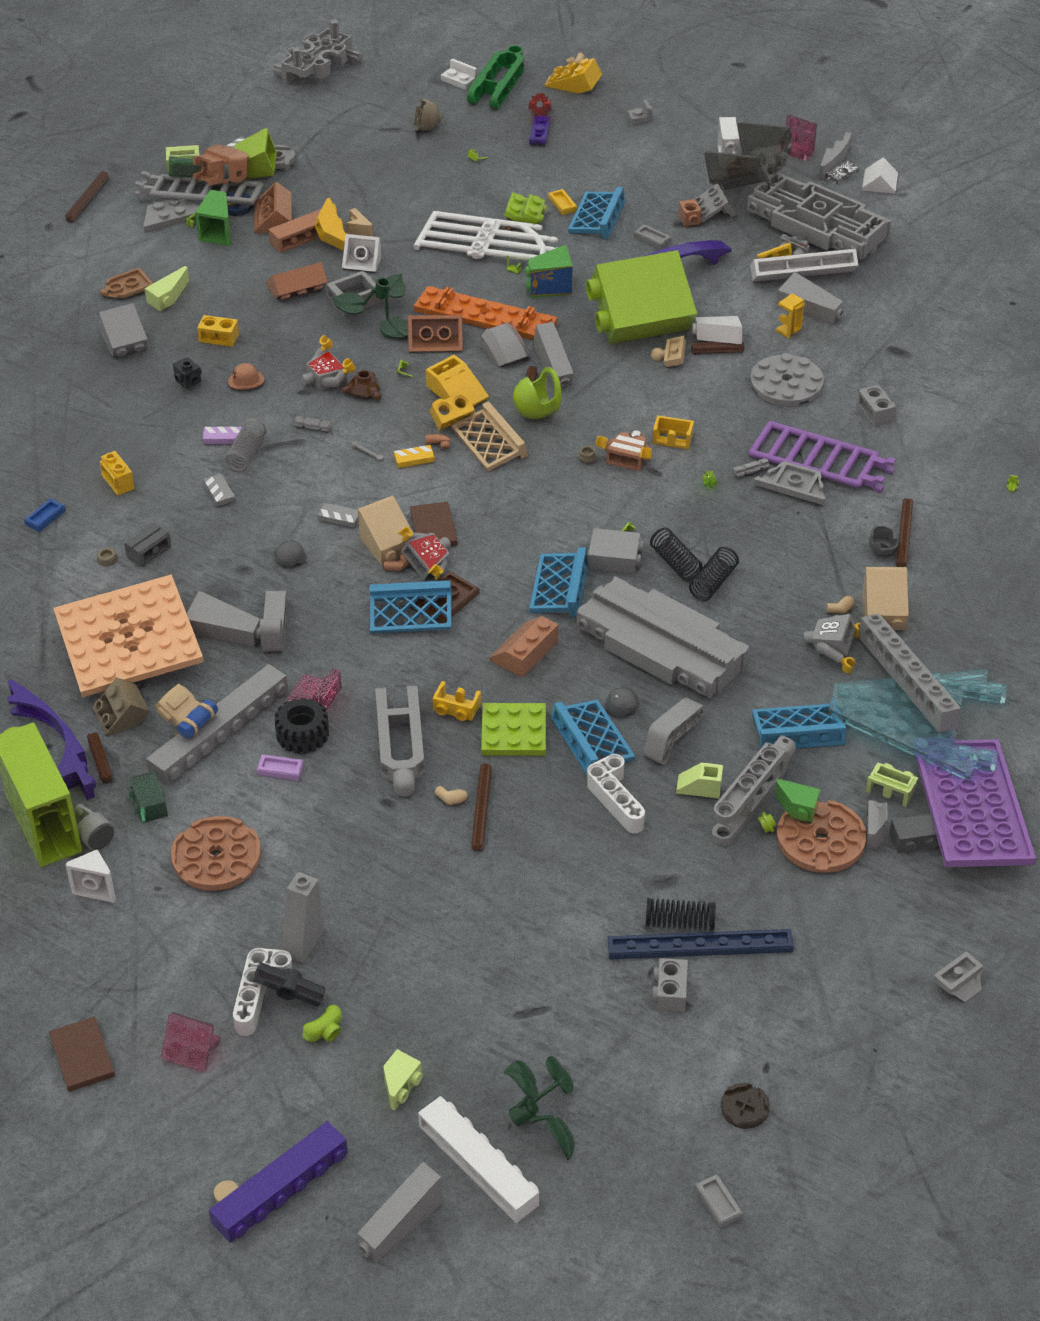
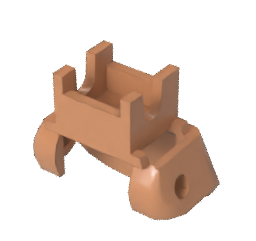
(213, 165)

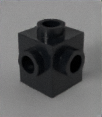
(187, 372)

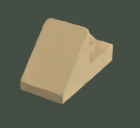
(359, 224)

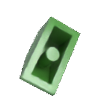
(797, 799)

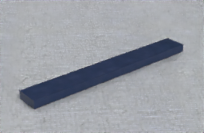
(700, 944)

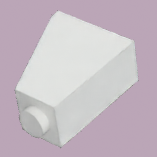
(718, 329)

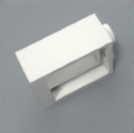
(728, 135)

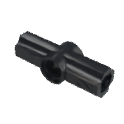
(289, 984)

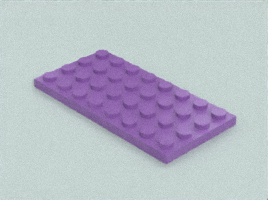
(977, 818)

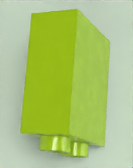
(641, 297)
(38, 795)

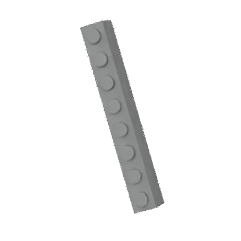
(232, 713)

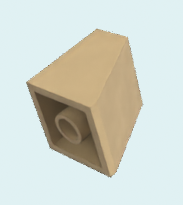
(380, 528)
(887, 594)

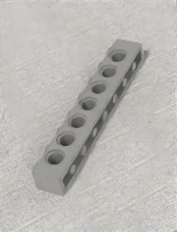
(909, 673)

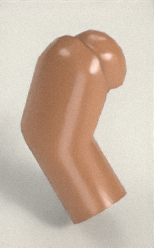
(443, 440)
(396, 565)

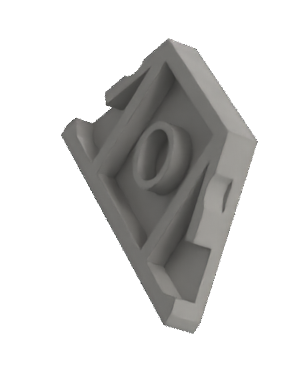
(168, 213)
(794, 481)

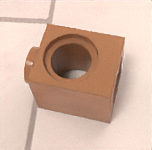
(689, 212)

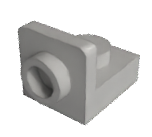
(640, 115)

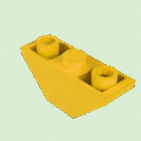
(330, 226)

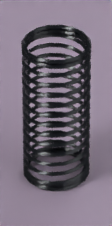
(668, 540)
(706, 567)
(662, 913)

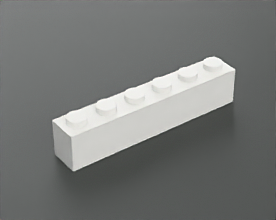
(804, 264)
(479, 1159)

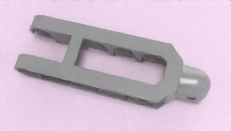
(401, 771)
(741, 801)

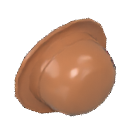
(245, 377)

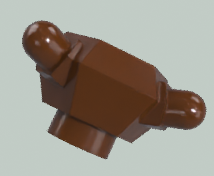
(363, 385)

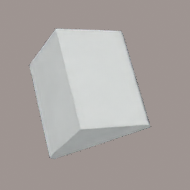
(880, 177)
(361, 253)
(91, 877)

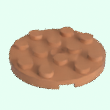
(832, 854)
(204, 871)

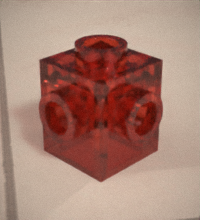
(542, 110)

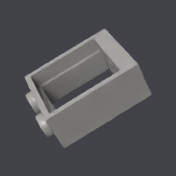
(352, 283)

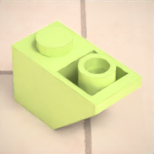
(701, 780)
(400, 1076)

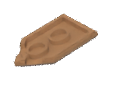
(126, 284)

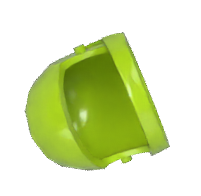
(532, 398)

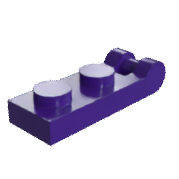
(540, 130)

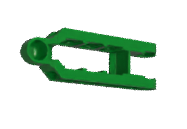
(484, 83)

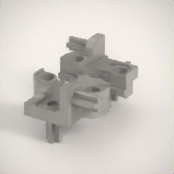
(311, 60)

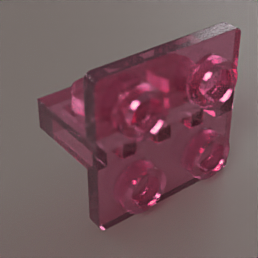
(188, 1041)

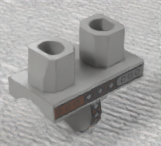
(798, 243)

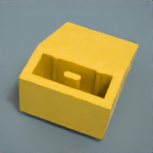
(575, 76)
(454, 376)

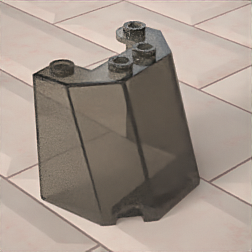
(762, 156)

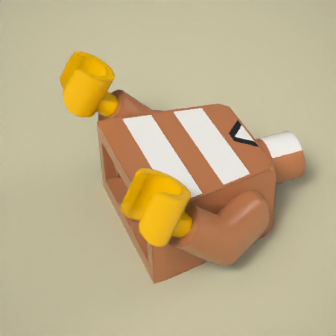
(626, 450)

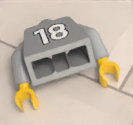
(833, 639)

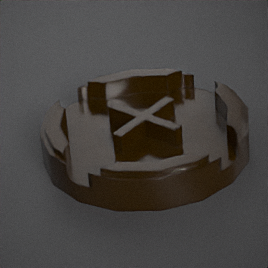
(745, 1106)

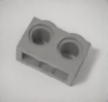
(876, 405)
(671, 984)

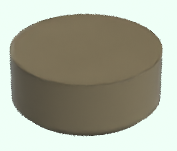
(106, 557)

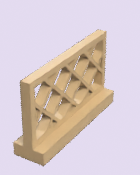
(502, 430)

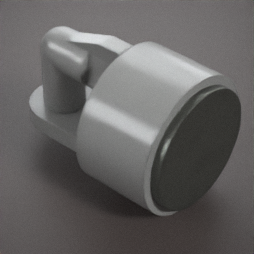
(93, 828)

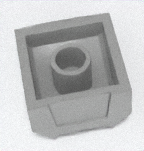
(504, 344)

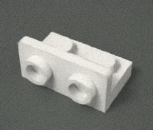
(460, 74)

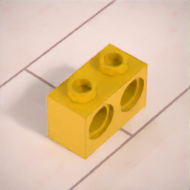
(218, 330)
(454, 413)

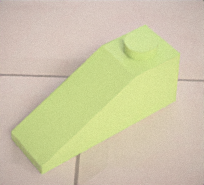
(167, 290)

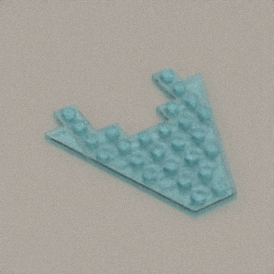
(890, 715)

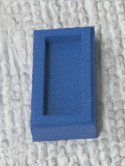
(44, 515)

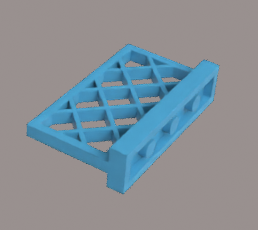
(610, 213)
(574, 582)
(409, 591)
(804, 736)
(577, 739)

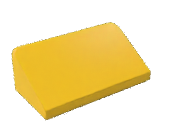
(784, 250)

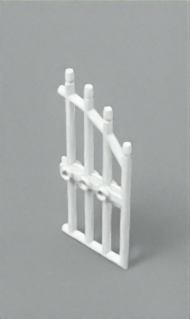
(484, 237)

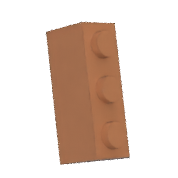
(272, 208)
(297, 281)
(435, 333)
(526, 646)

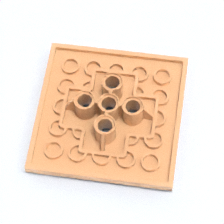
(128, 635)

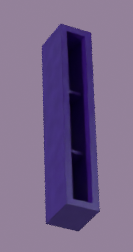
(278, 1182)

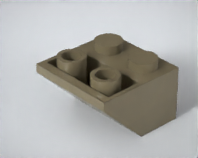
(120, 707)

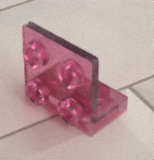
(803, 137)
(318, 689)

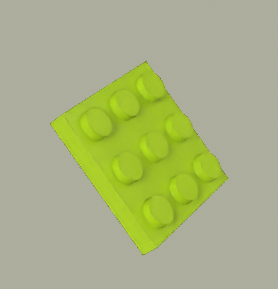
(513, 729)

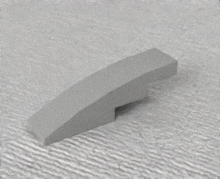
(835, 156)

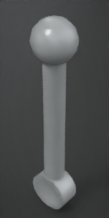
(379, 457)

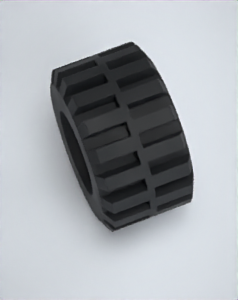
(301, 725)

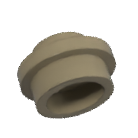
(587, 454)

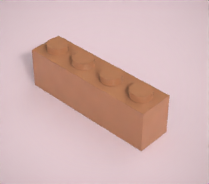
(294, 232)

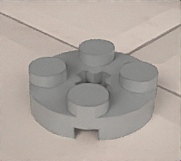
(284, 157)

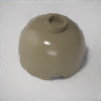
(427, 116)

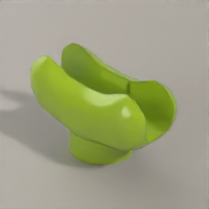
(324, 1026)

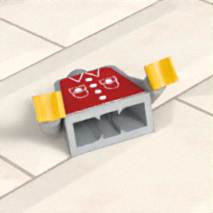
(325, 369)
(425, 552)

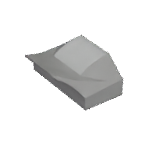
(875, 820)
(961, 977)

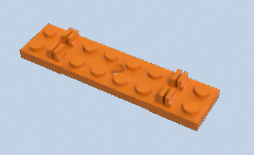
(481, 311)

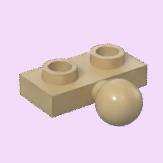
(673, 353)

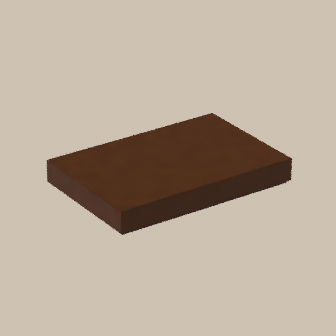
(434, 519)
(462, 594)
(81, 1054)

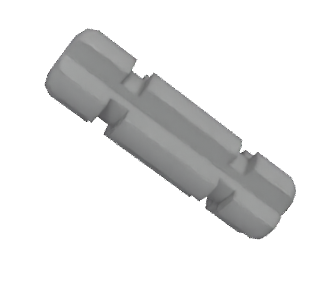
(312, 423)
(751, 467)

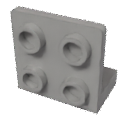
(713, 201)

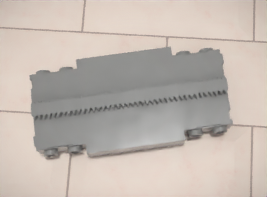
(819, 214)
(663, 637)

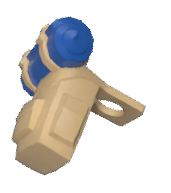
(185, 711)

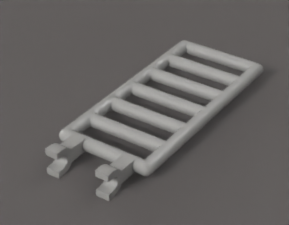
(188, 195)

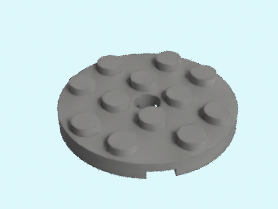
(770, 374)

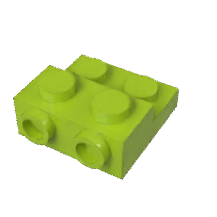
(525, 209)

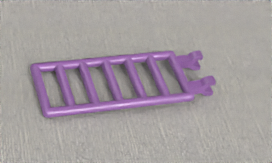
(863, 478)

